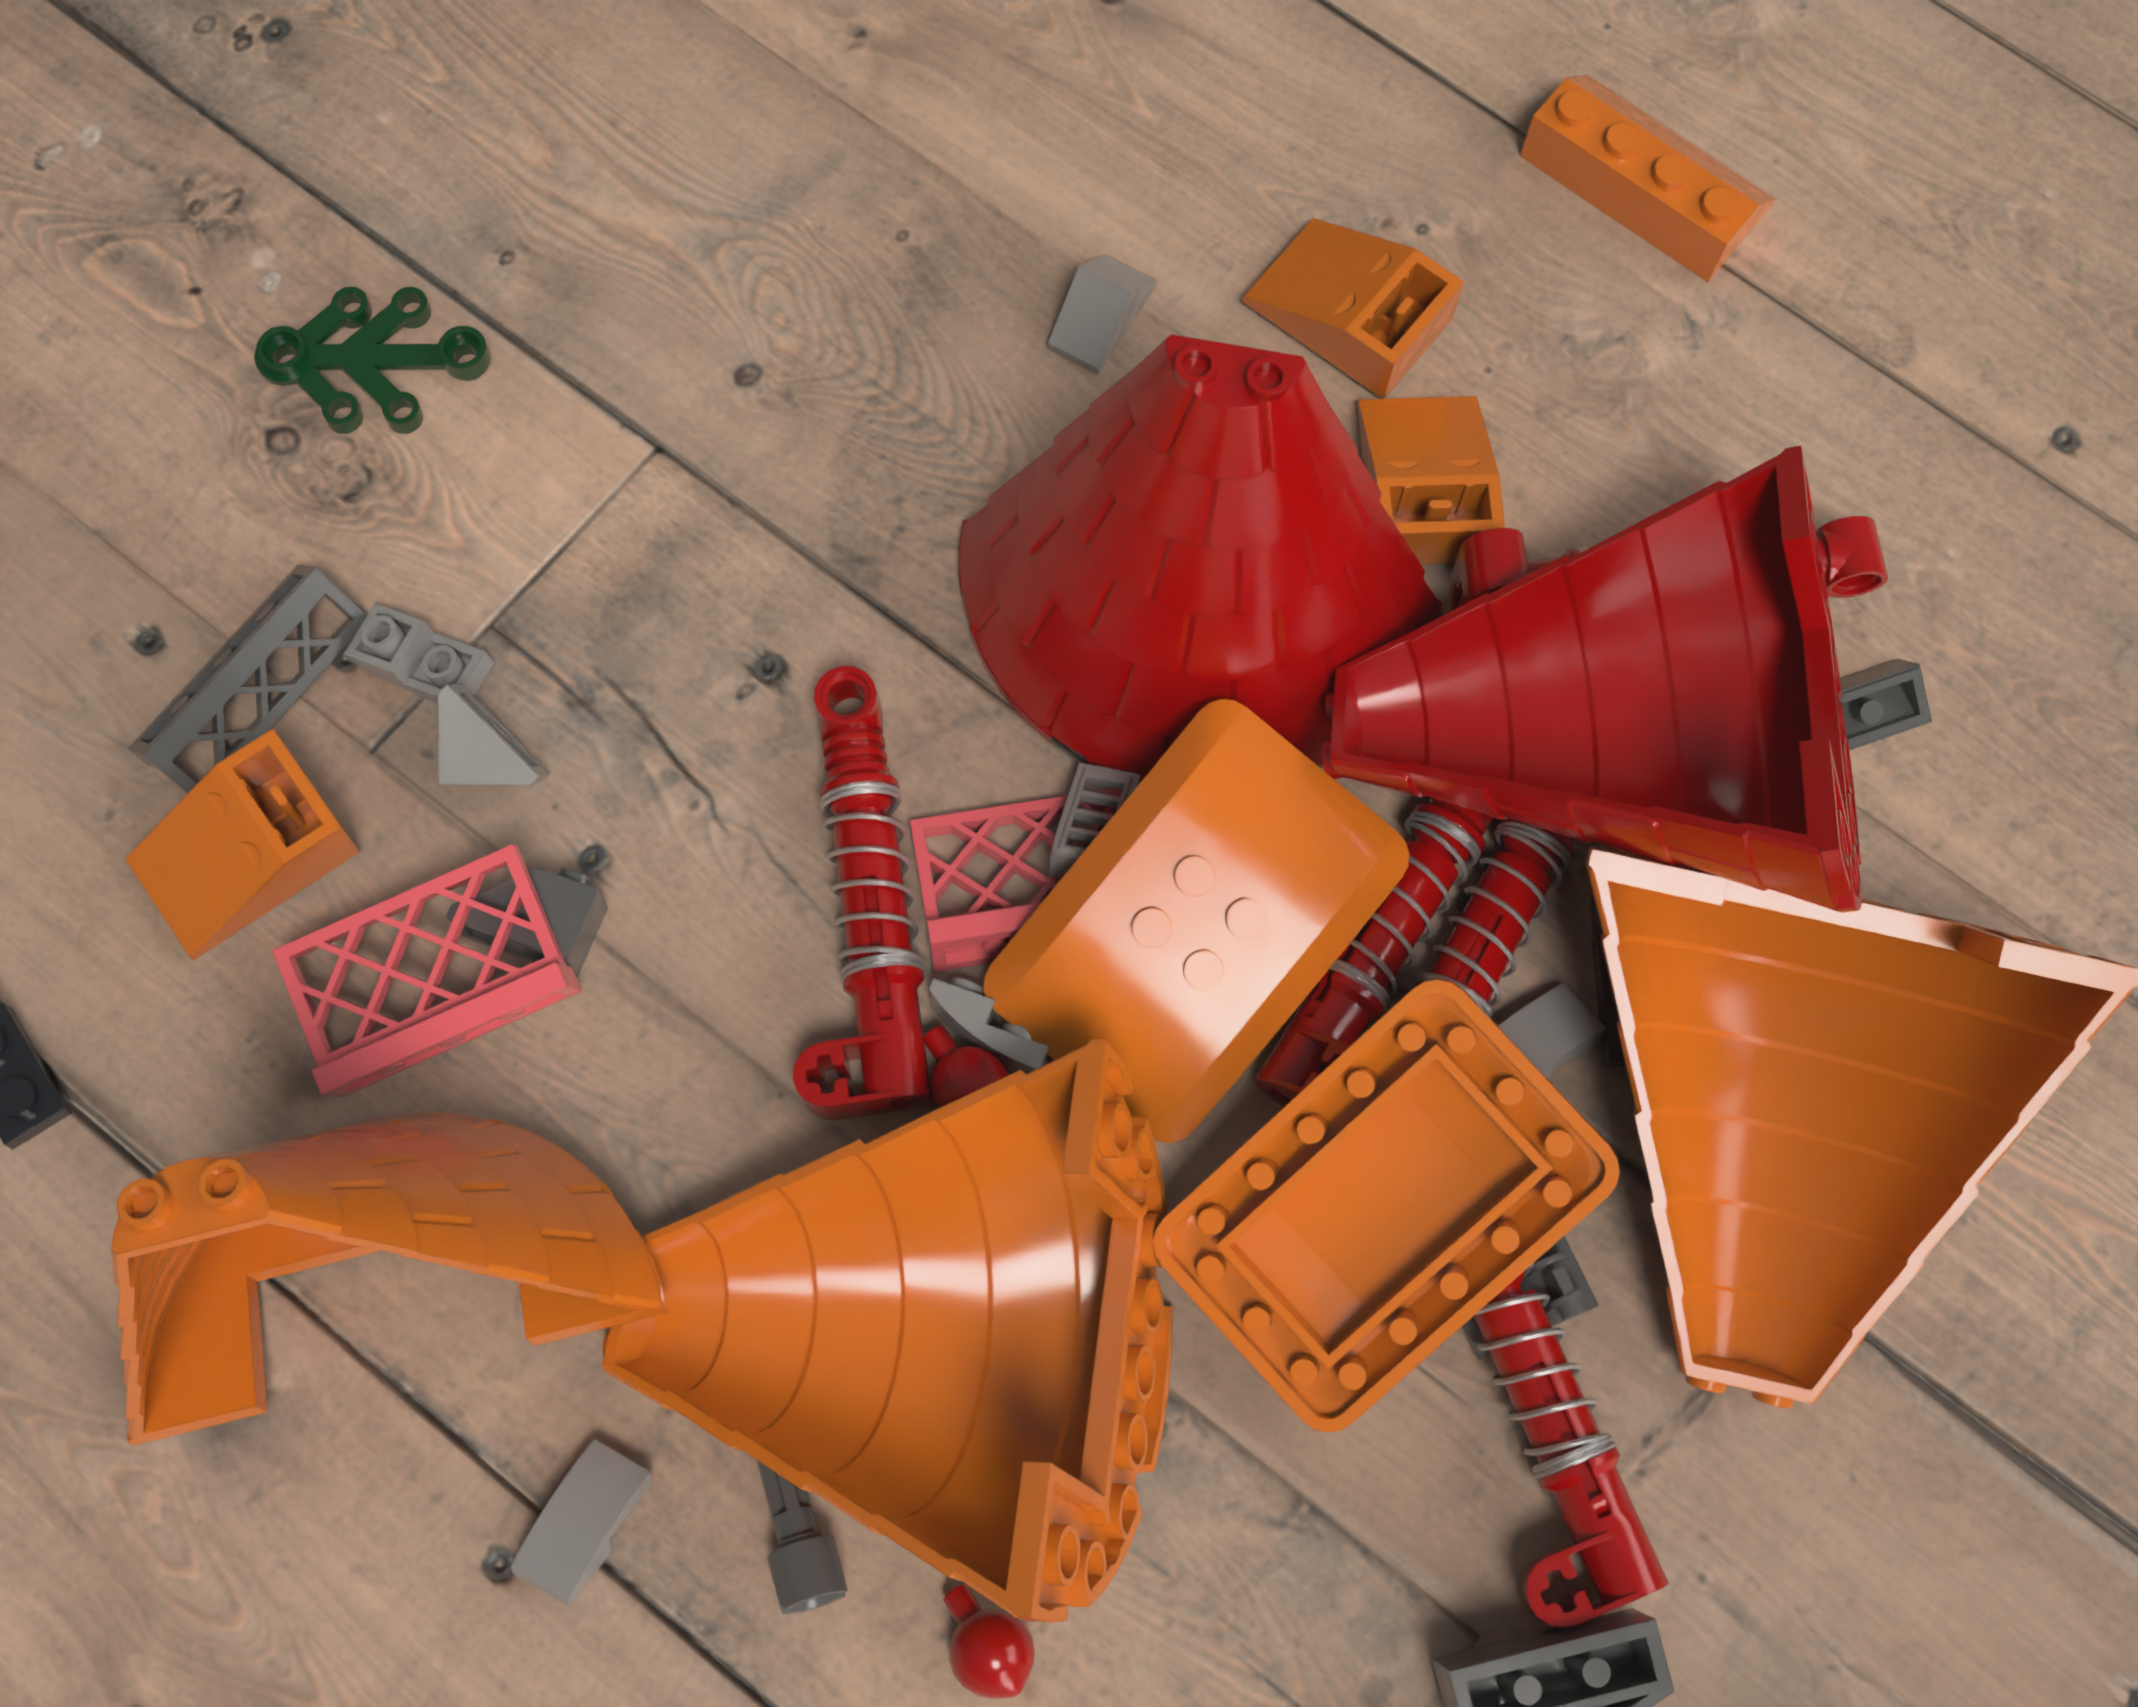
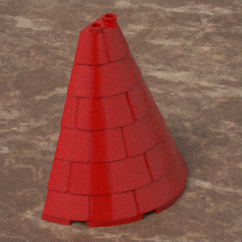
(1187, 553)
(1638, 697)

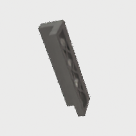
(237, 661)

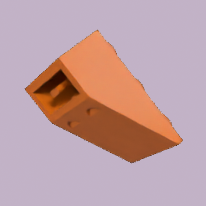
(1358, 301)
(1432, 470)
(239, 845)

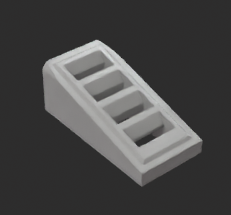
(1063, 852)

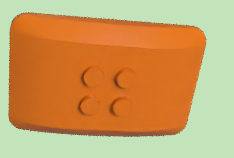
(1200, 915)
(1385, 1205)

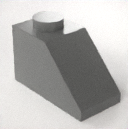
(570, 904)

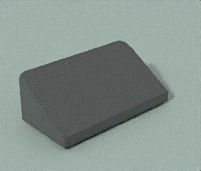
(1883, 701)

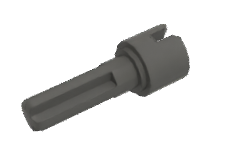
(805, 1560)

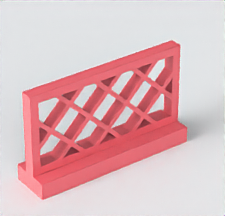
(983, 933)
(448, 1023)

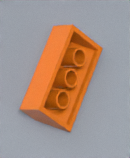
(1643, 175)

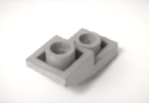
(414, 656)
(971, 1016)
(1553, 1029)
(579, 1520)

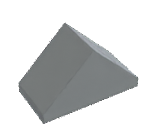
(1099, 311)
(478, 747)

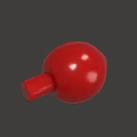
(959, 1068)
(989, 1648)

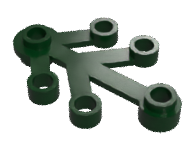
(366, 354)

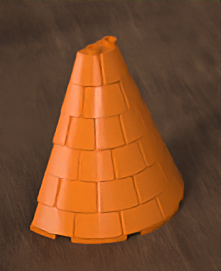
(1820, 1099)
(400, 1184)
(941, 1331)

